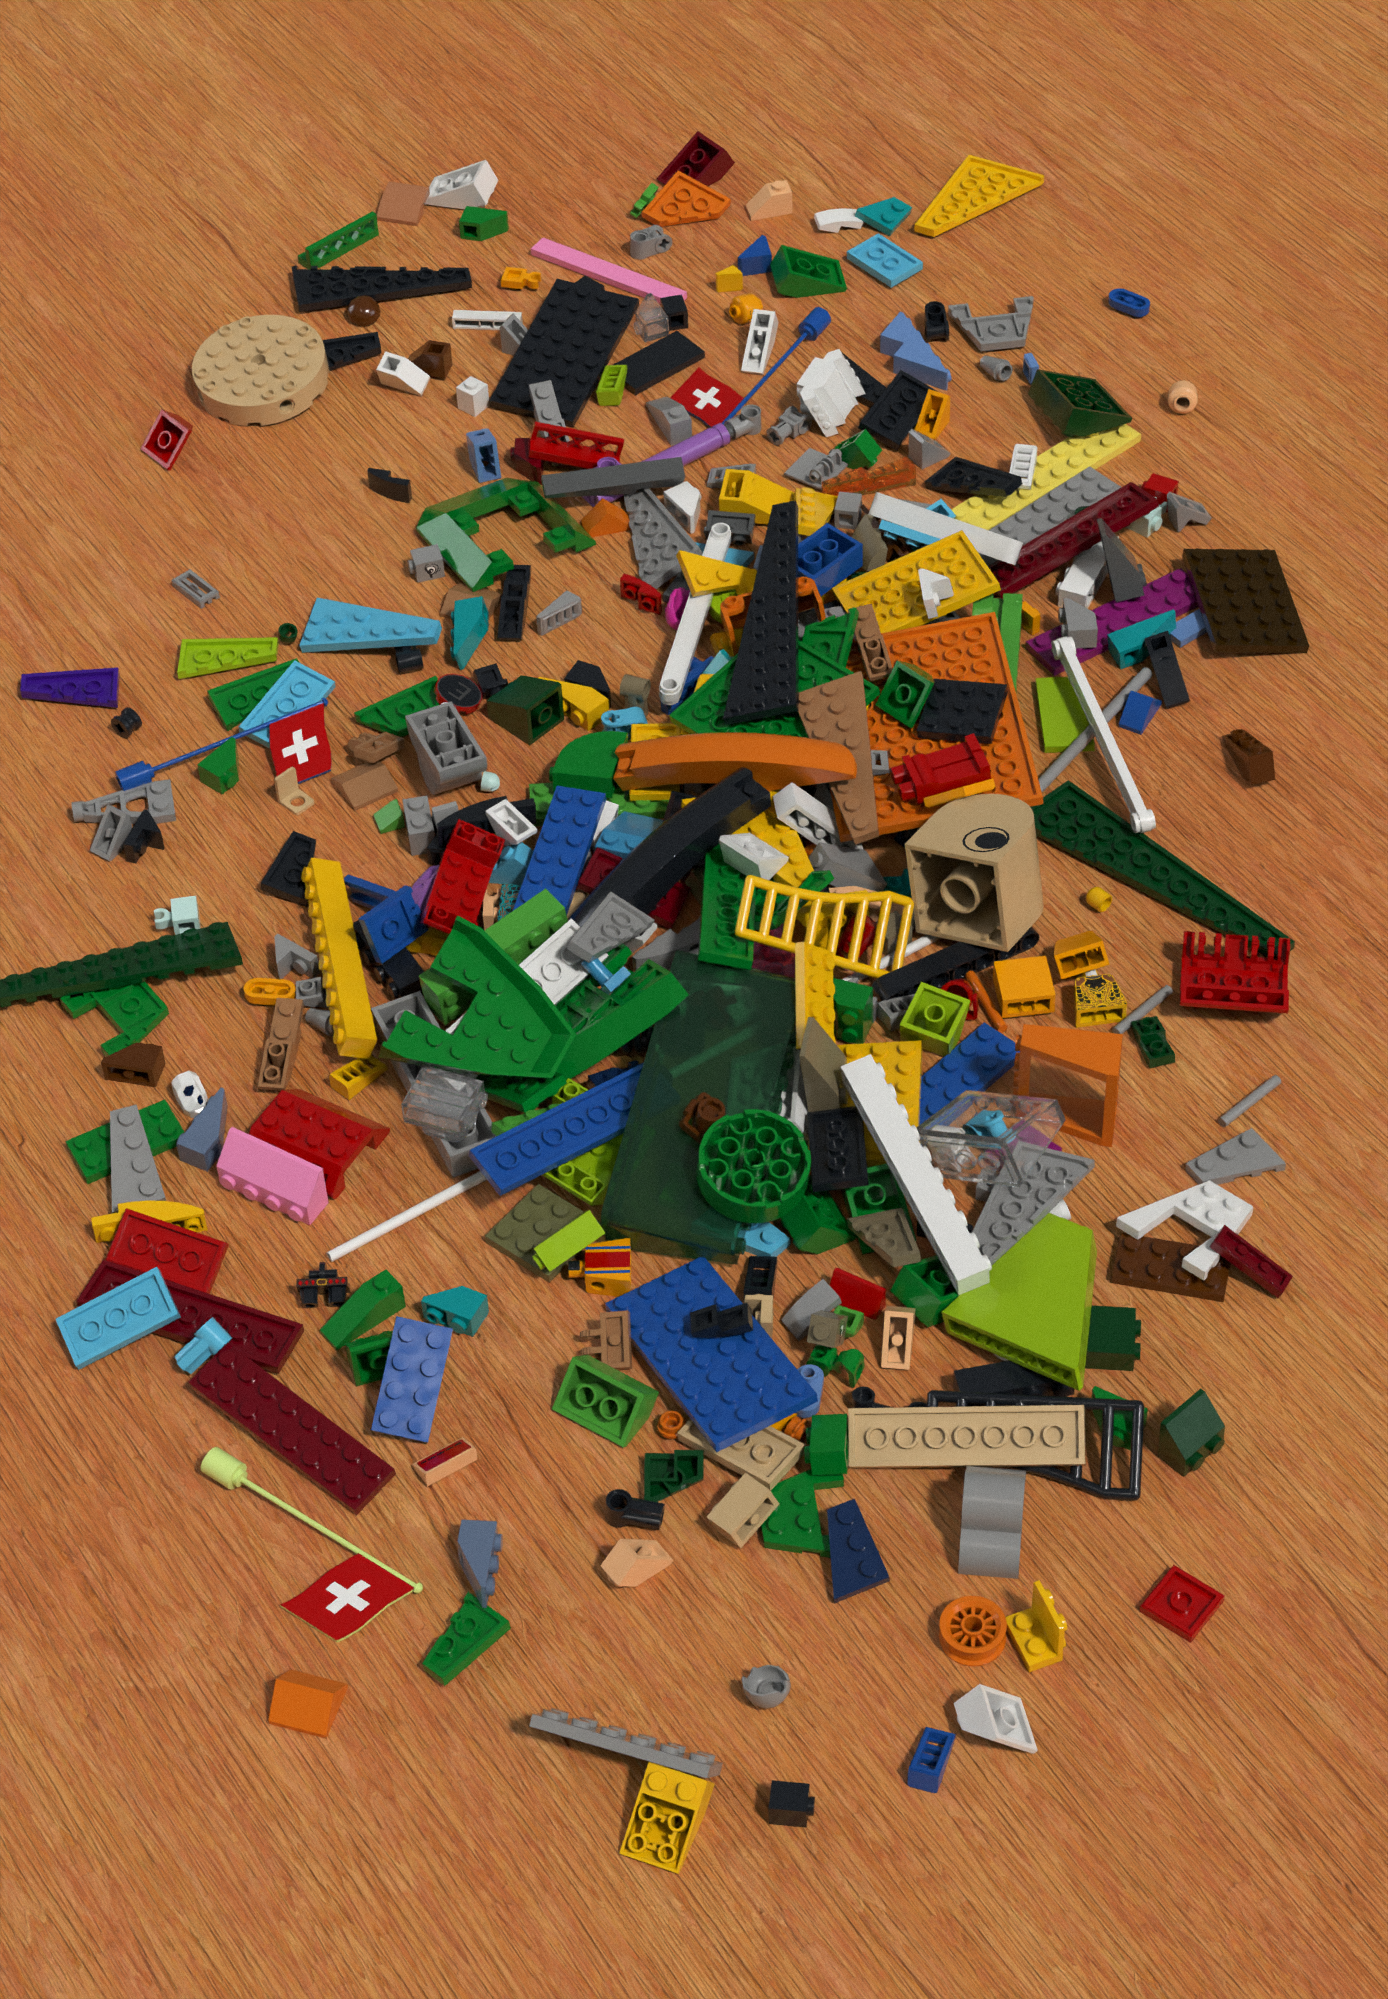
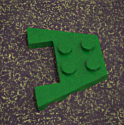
(815, 881)
(131, 1009)
(795, 1522)

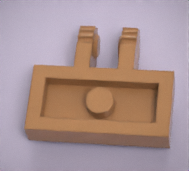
(373, 748)
(615, 1340)

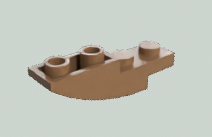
(871, 644)
(282, 1044)

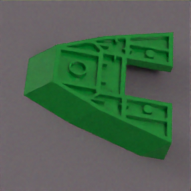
(612, 1020)
(506, 1030)

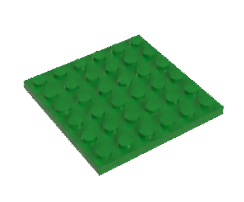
(706, 706)

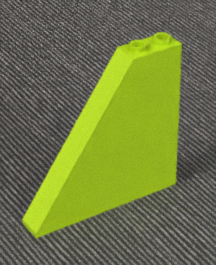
(1035, 1302)

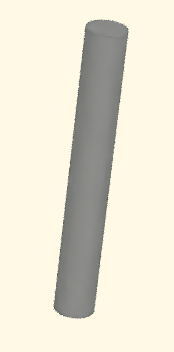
(1142, 1010)
(1249, 1101)

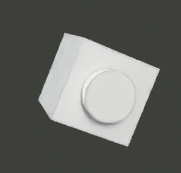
(472, 396)

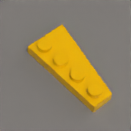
(813, 509)

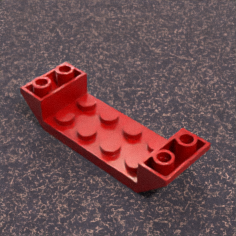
(462, 877)

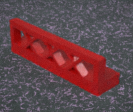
(573, 451)

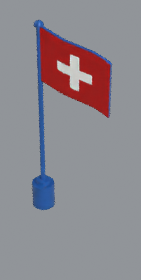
(717, 402)
(295, 741)

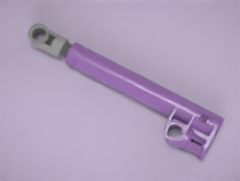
(698, 445)

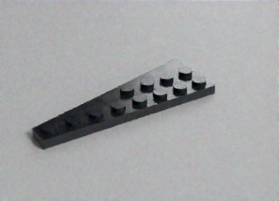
(337, 286)

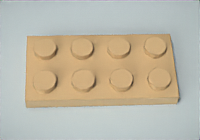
(762, 1455)

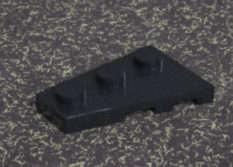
(286, 871)

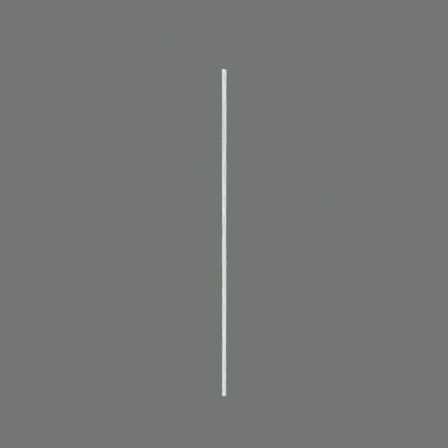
(478, 1177)

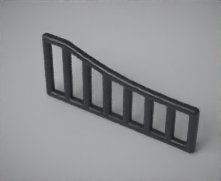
(1073, 1478)

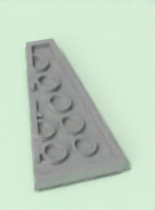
(656, 537)
(1016, 1210)

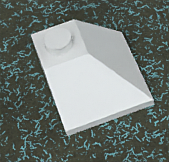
(995, 1717)

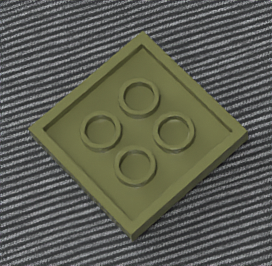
(528, 1225)

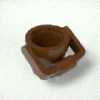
(704, 1111)

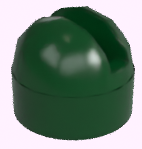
(284, 631)

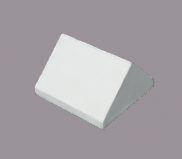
(751, 855)

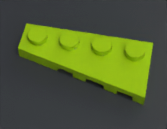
(223, 654)

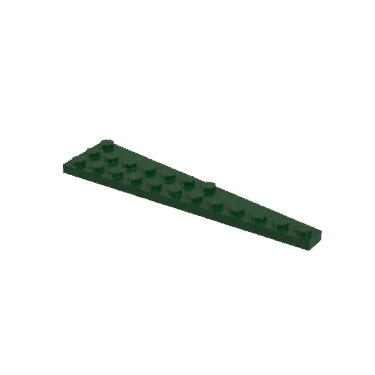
(1108, 842)
(130, 965)

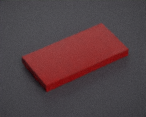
(176, 1251)

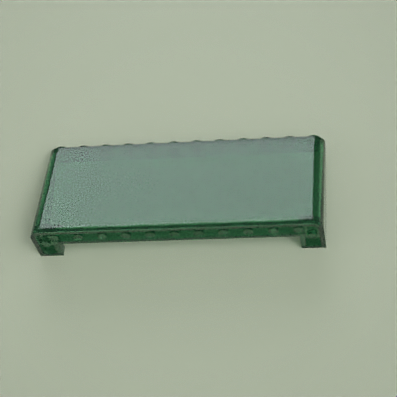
(722, 1040)

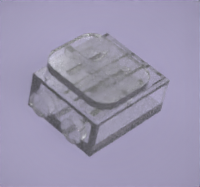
(444, 1103)

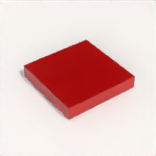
(1182, 1603)

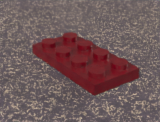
(667, 908)

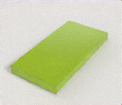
(1060, 714)

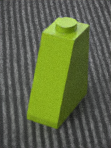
(567, 1241)

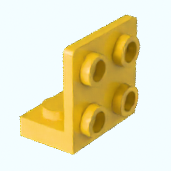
(1038, 1631)

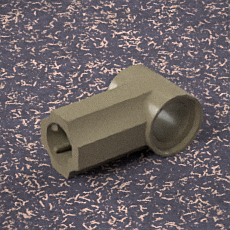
(635, 692)

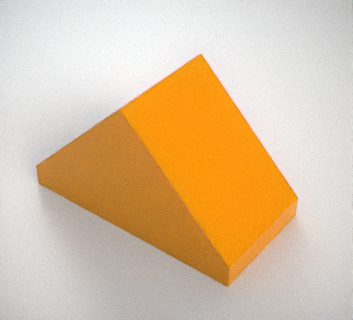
(934, 414)

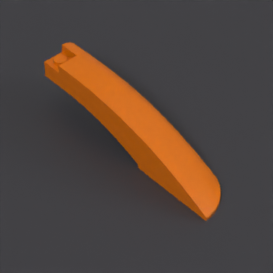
(713, 756)

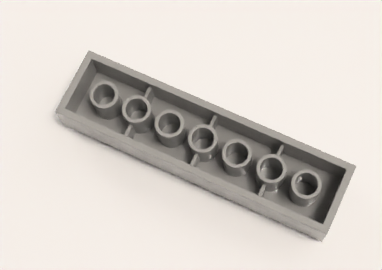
(453, 1153)

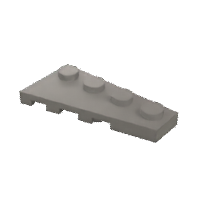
(608, 927)

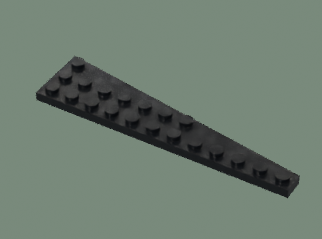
(768, 659)

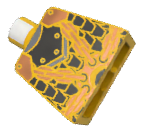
(1098, 1000)

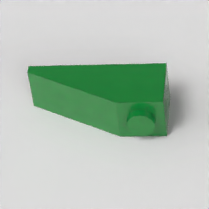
(365, 1309)

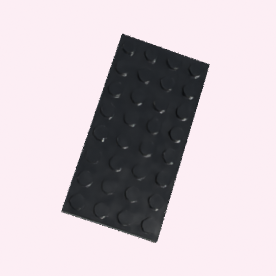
(566, 345)

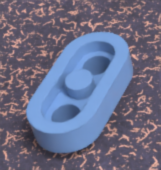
(816, 1383)

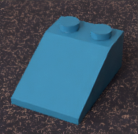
(626, 833)

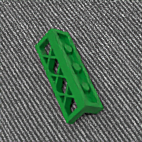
(340, 242)

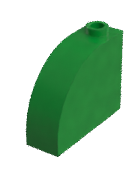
(589, 762)

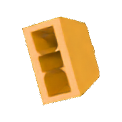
(1080, 954)

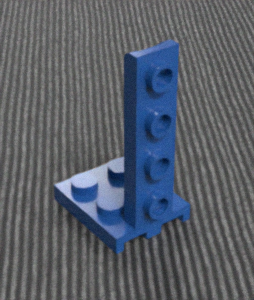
(392, 917)

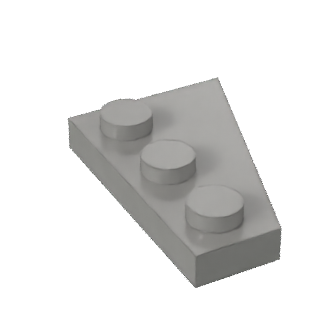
(1235, 1158)

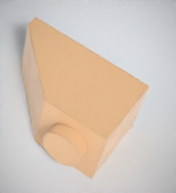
(771, 201)
(898, 1337)
(635, 1561)

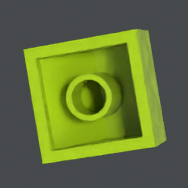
(935, 1019)

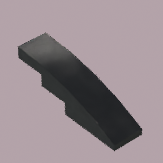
(514, 603)

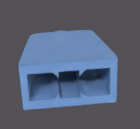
(483, 447)

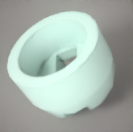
(490, 782)

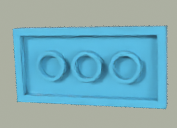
(293, 690)
(118, 1318)

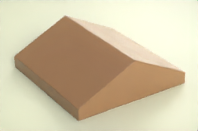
(462, 591)
(365, 784)

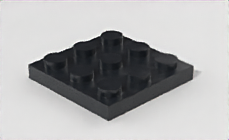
(962, 709)

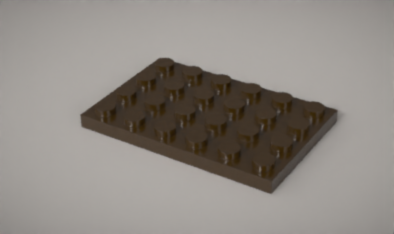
(1245, 601)

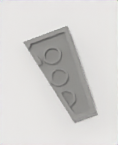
(132, 1163)

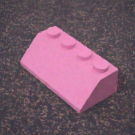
(272, 1176)

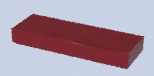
(1251, 1261)

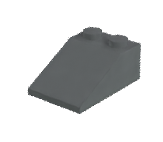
(1124, 573)

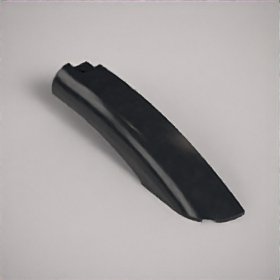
(679, 844)

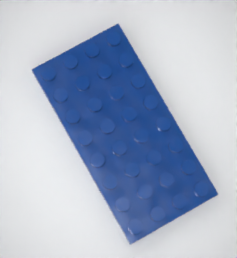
(721, 1382)

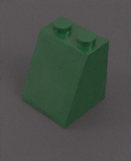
(527, 707)

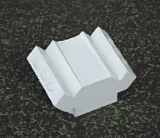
(829, 391)

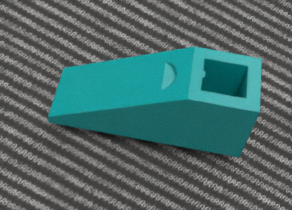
(470, 626)
(1129, 645)

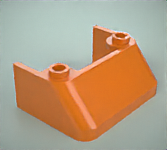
(735, 608)

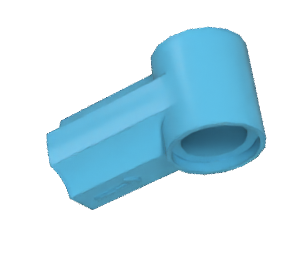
(207, 1342)

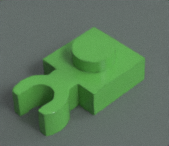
(644, 200)

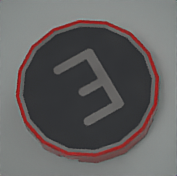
(460, 690)

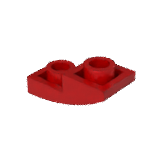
(647, 596)

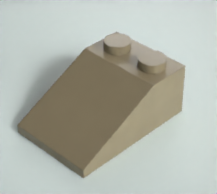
(821, 1069)

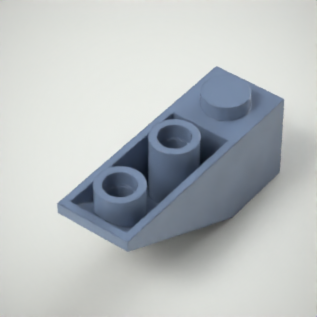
(205, 1137)
(477, 1552)

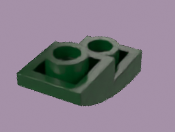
(1152, 1041)

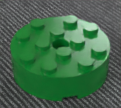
(753, 1166)

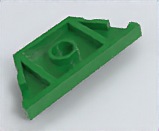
(833, 636)
(390, 712)

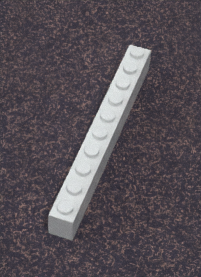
(915, 1174)

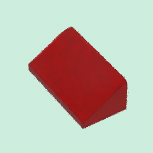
(858, 1293)

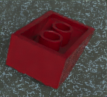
(700, 160)

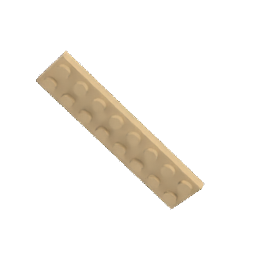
(967, 1436)

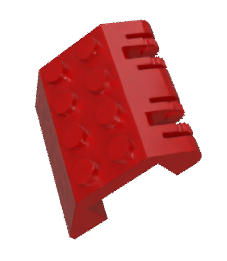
(1233, 977)
(318, 1133)

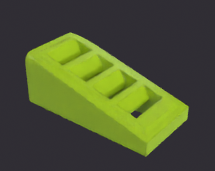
(611, 387)

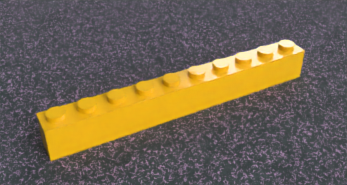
(339, 958)

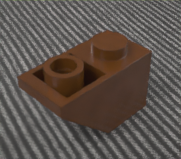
(433, 358)

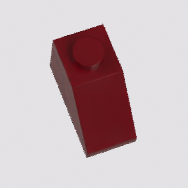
(527, 466)

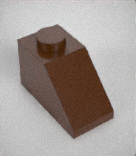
(135, 1065)

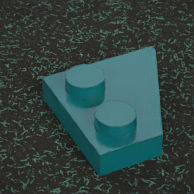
(885, 215)

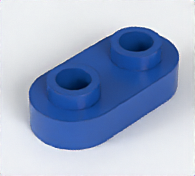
(1129, 302)

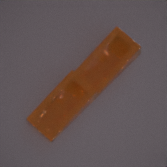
(884, 478)

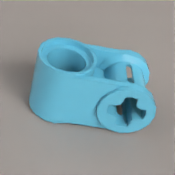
(622, 719)
(986, 1124)

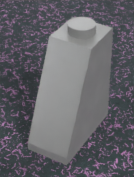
(847, 866)

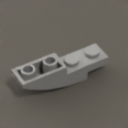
(546, 408)
(665, 945)

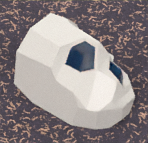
(189, 1093)

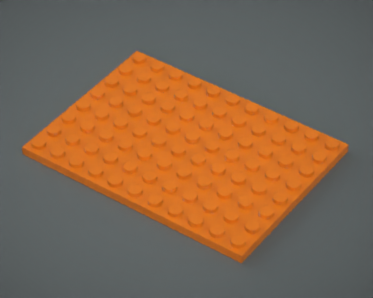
(947, 650)

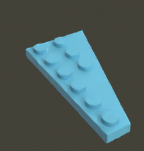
(351, 626)

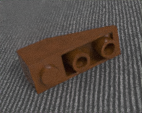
(1250, 756)

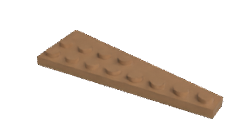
(839, 715)

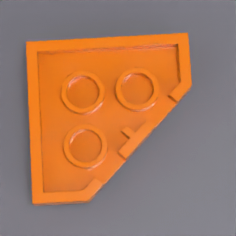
(685, 202)

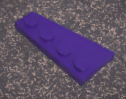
(86, 687)

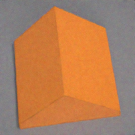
(306, 1702)

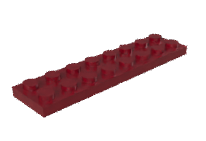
(1072, 537)
(255, 1333)
(292, 1428)

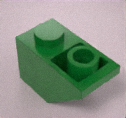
(482, 223)

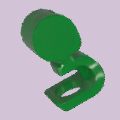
(828, 1359)

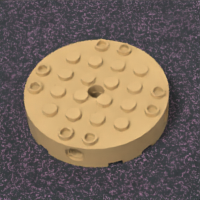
(260, 369)

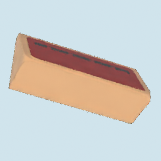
(445, 1461)

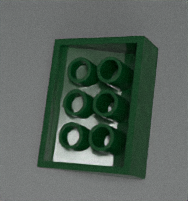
(1076, 403)

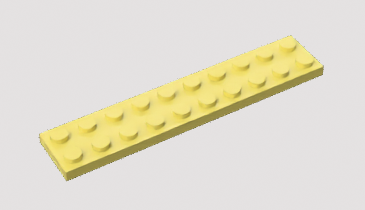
(1051, 470)

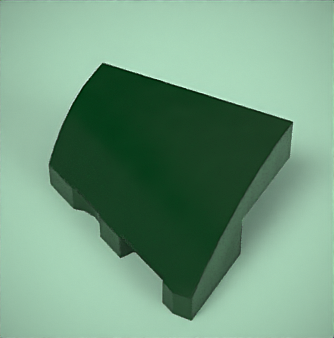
(671, 1472)

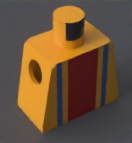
(605, 1267)

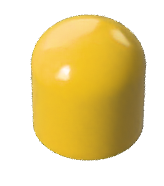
(1098, 899)

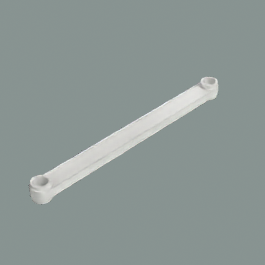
(691, 624)
(1140, 818)

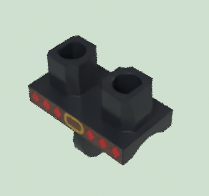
(323, 1282)

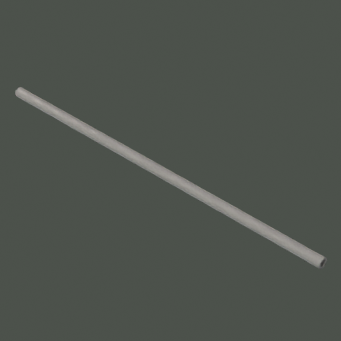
(1087, 735)

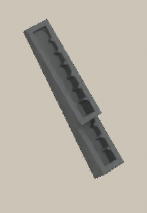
(614, 479)

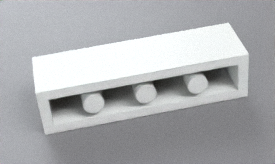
(1084, 577)
(808, 816)

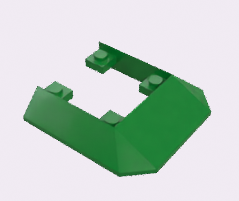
(452, 523)

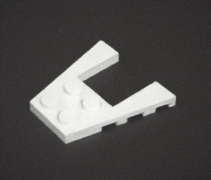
(1202, 1206)

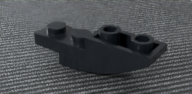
(476, 815)

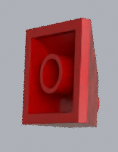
(167, 438)

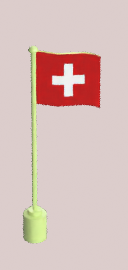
(345, 1595)

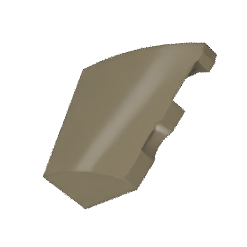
(873, 546)

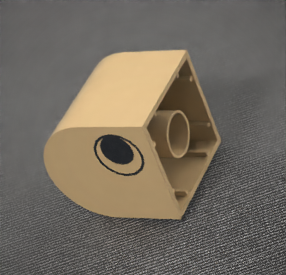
(976, 871)

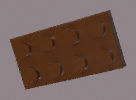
(1158, 1267)

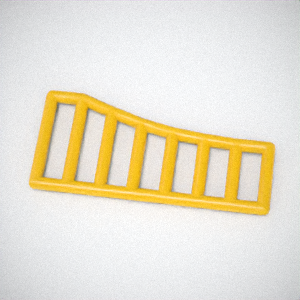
(817, 898)

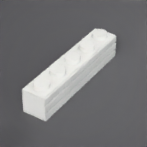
(481, 319)

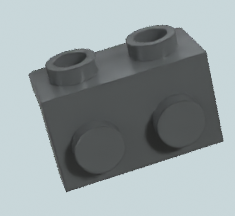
(740, 525)

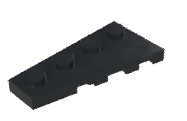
(351, 349)
(973, 478)

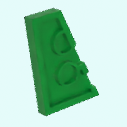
(467, 1637)

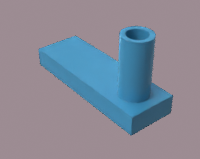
(604, 977)

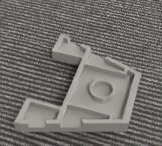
(995, 331)

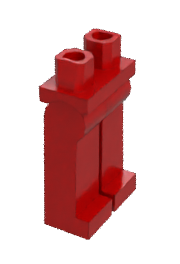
(941, 770)

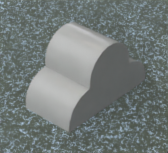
(445, 748)
(991, 1522)

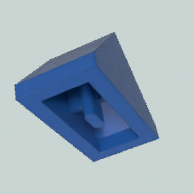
(756, 258)
(1138, 712)

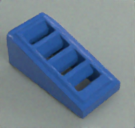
(928, 1777)

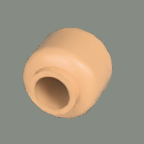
(1182, 397)

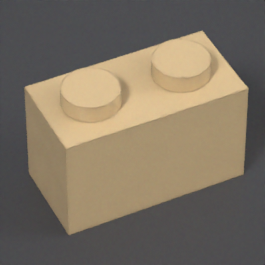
(742, 1510)

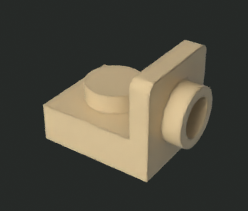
(762, 1310)

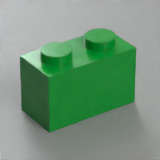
(828, 1444)

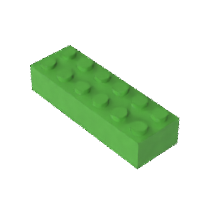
(516, 934)

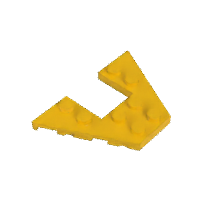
(712, 576)

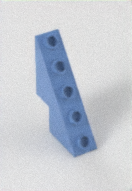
(912, 353)

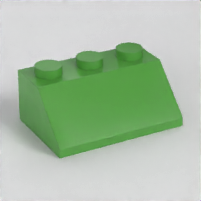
(604, 1399)

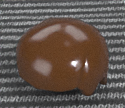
(363, 311)

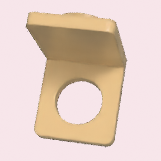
(288, 790)

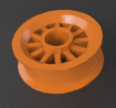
(972, 1614)

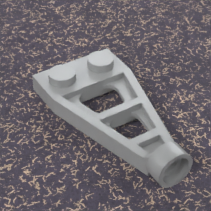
(157, 793)

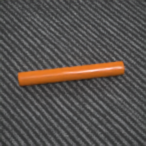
(986, 1002)

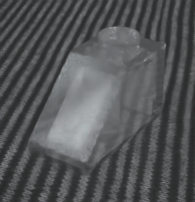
(651, 320)

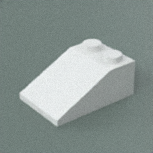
(463, 187)

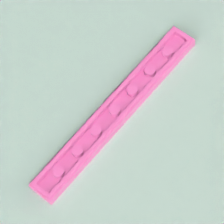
(603, 270)

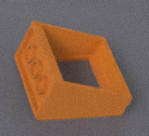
(1081, 1051)

